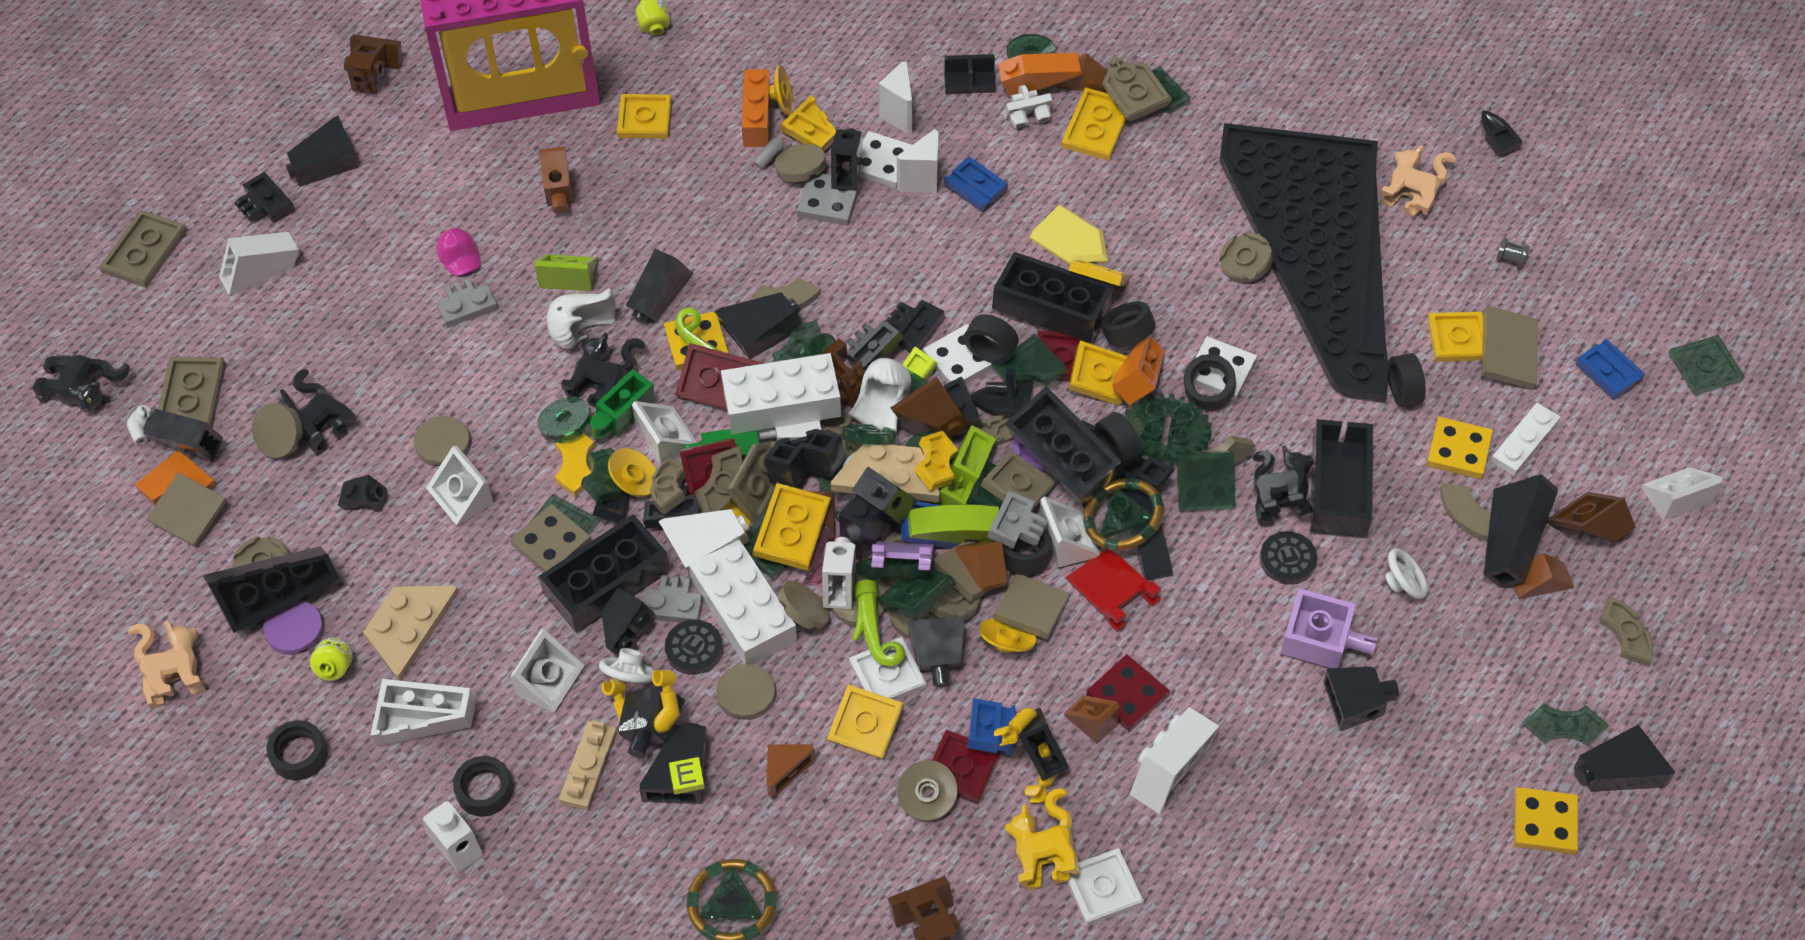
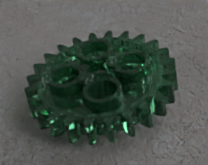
(1187, 432)

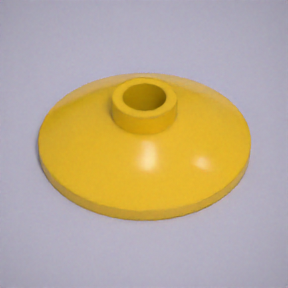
(782, 90)
(631, 471)
(1006, 637)

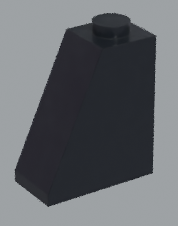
(322, 154)
(658, 286)
(759, 321)
(183, 434)
(864, 525)
(683, 743)
(1624, 764)

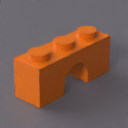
(756, 108)

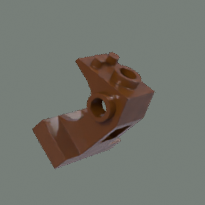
(366, 66)
(849, 378)
(921, 902)

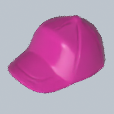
(458, 252)

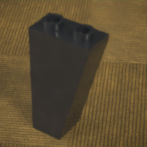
(1516, 528)

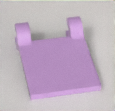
(902, 550)

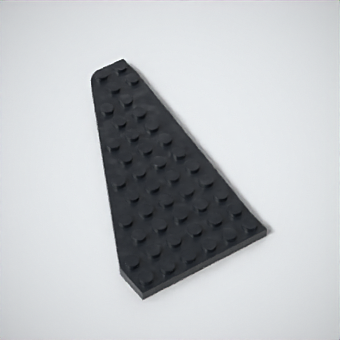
(1321, 219)

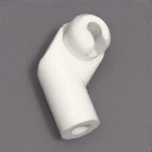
(136, 424)

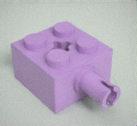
(1322, 630)

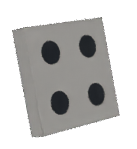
(824, 203)

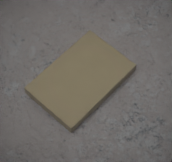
(143, 248)
(1510, 347)
(192, 387)

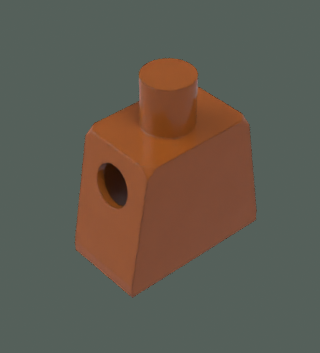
(556, 178)

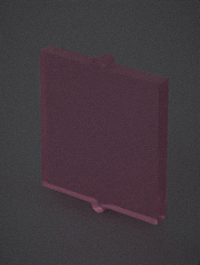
(817, 555)

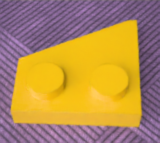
(809, 125)

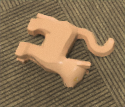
(1414, 183)
(167, 665)

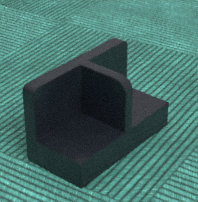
(969, 74)

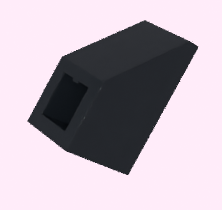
(624, 620)

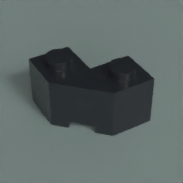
(816, 452)

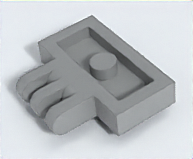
(465, 303)
(1017, 522)
(673, 602)

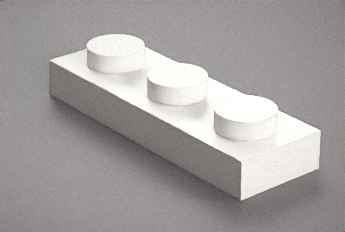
(1525, 439)

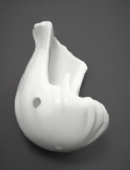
(574, 312)
(881, 388)

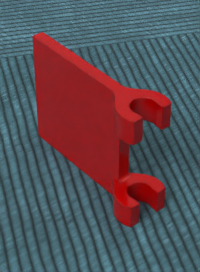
(1111, 583)

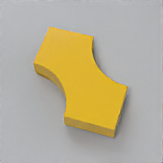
(574, 463)
(935, 467)

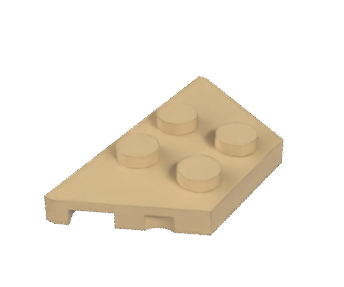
(891, 462)
(406, 623)

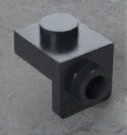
(362, 492)

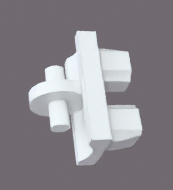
(1027, 103)

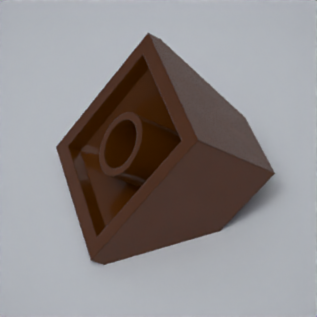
(931, 410)
(1596, 516)

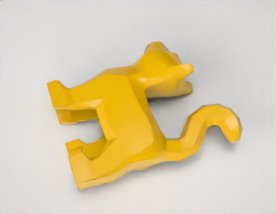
(1044, 846)

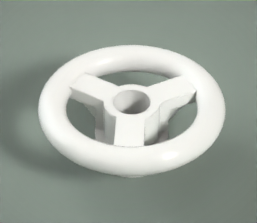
(1403, 576)
(627, 667)

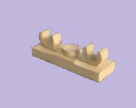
(587, 765)

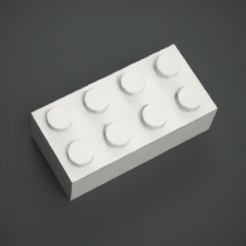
(781, 393)
(743, 603)

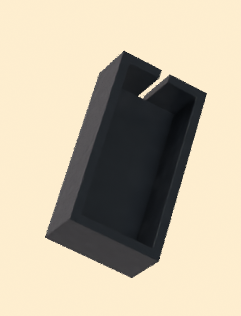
(1341, 478)

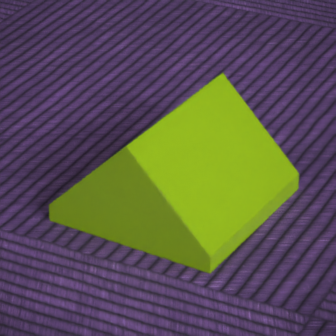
(566, 272)

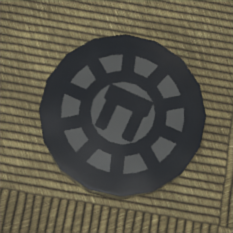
(1288, 557)
(693, 647)

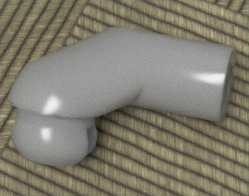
(774, 147)

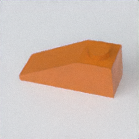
(1038, 70)
(1139, 371)

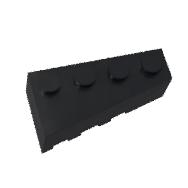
(268, 585)

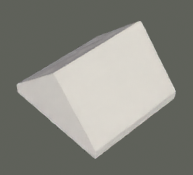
(896, 99)
(919, 166)
(661, 429)
(460, 487)
(1682, 491)
(1067, 532)
(545, 672)

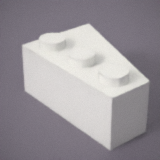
(420, 710)
(1172, 757)

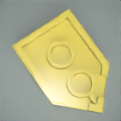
(1070, 237)

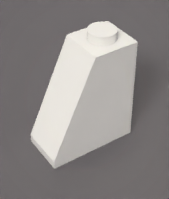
(256, 259)
(704, 533)

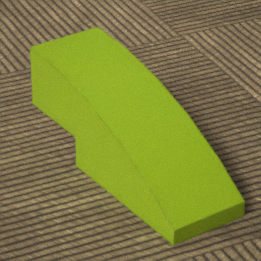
(967, 467)
(952, 522)

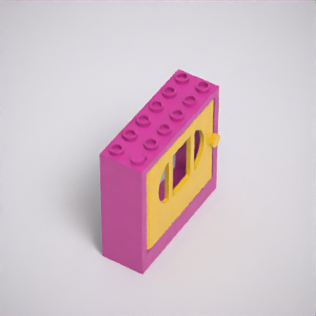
(501, 97)

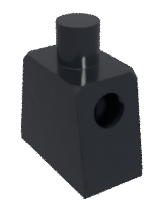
(846, 148)
(882, 493)
(937, 646)
(1357, 694)

